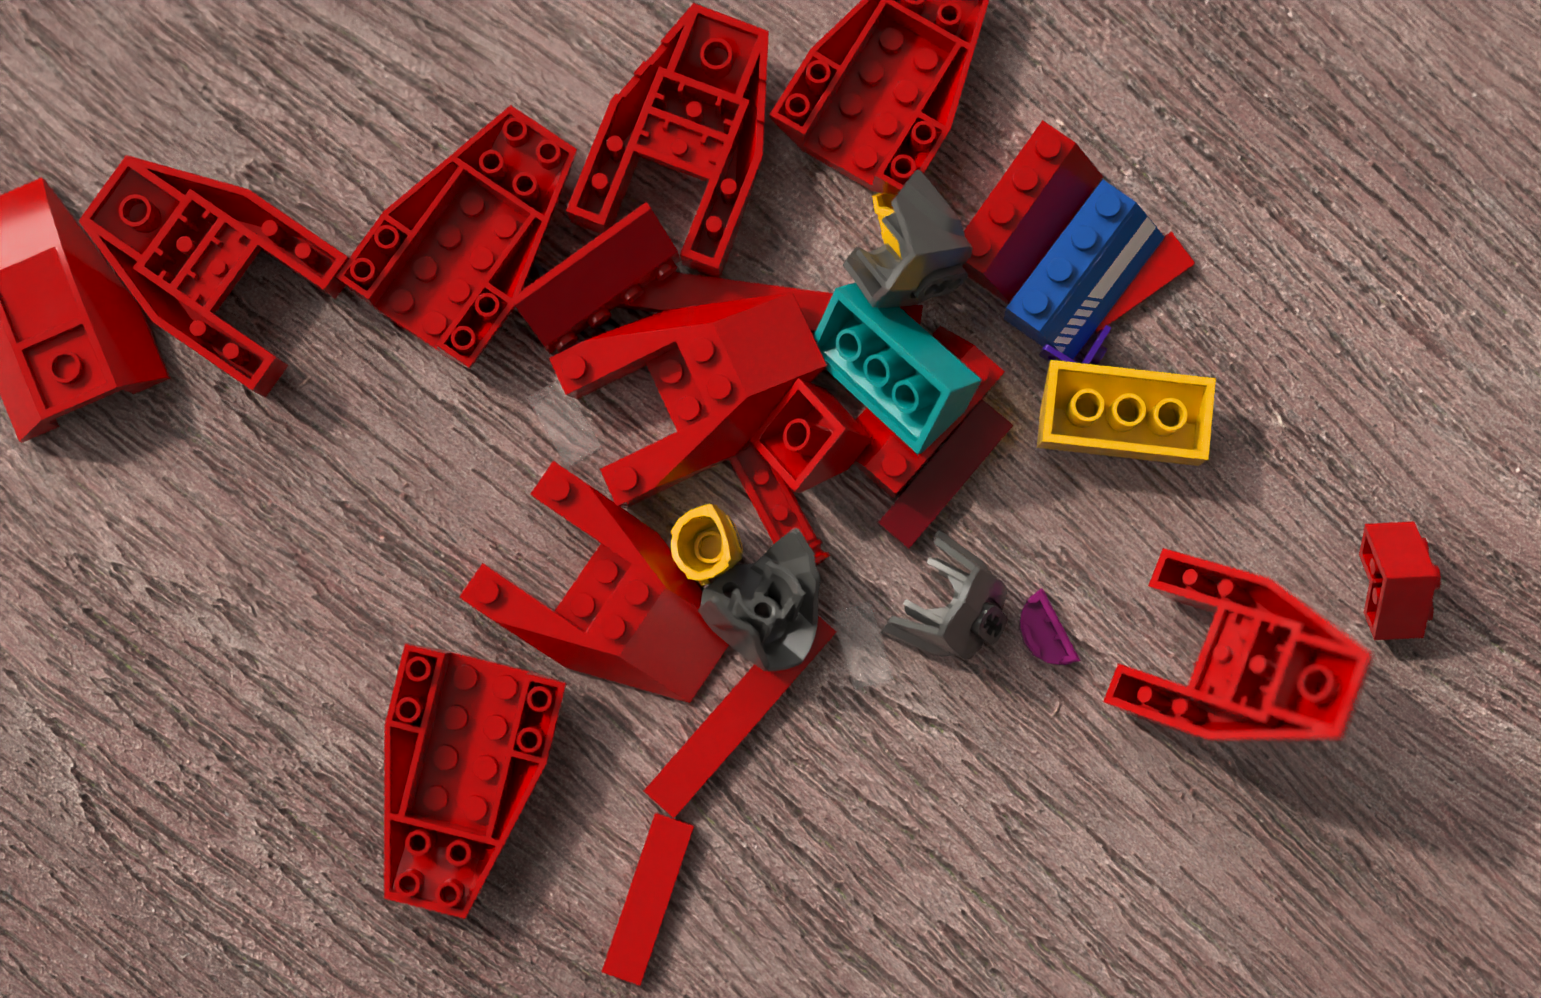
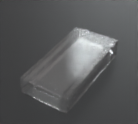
(564, 424)
(862, 645)

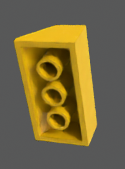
(1126, 413)

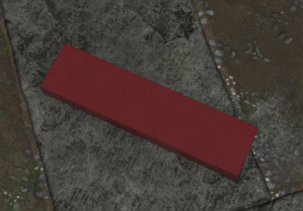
(945, 474)

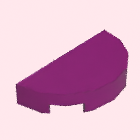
(1044, 633)

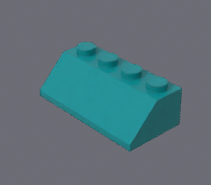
(894, 367)

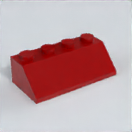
(1028, 211)
(597, 279)
(887, 457)

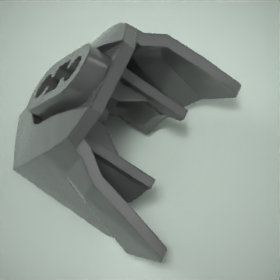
(929, 246)
(770, 606)
(970, 617)

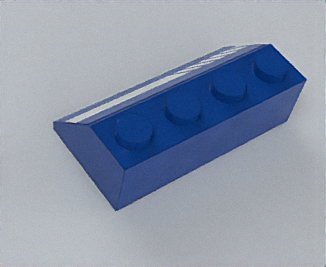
(1084, 271)

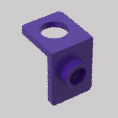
(1093, 356)

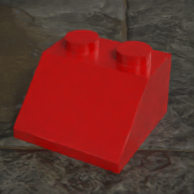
(809, 437)

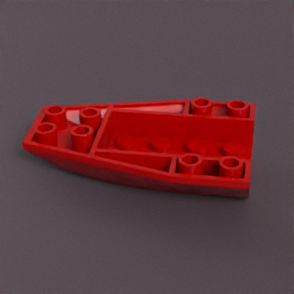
(882, 88)
(464, 237)
(64, 317)
(458, 771)

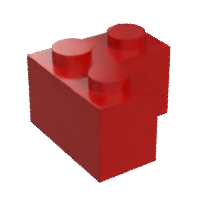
(1399, 580)

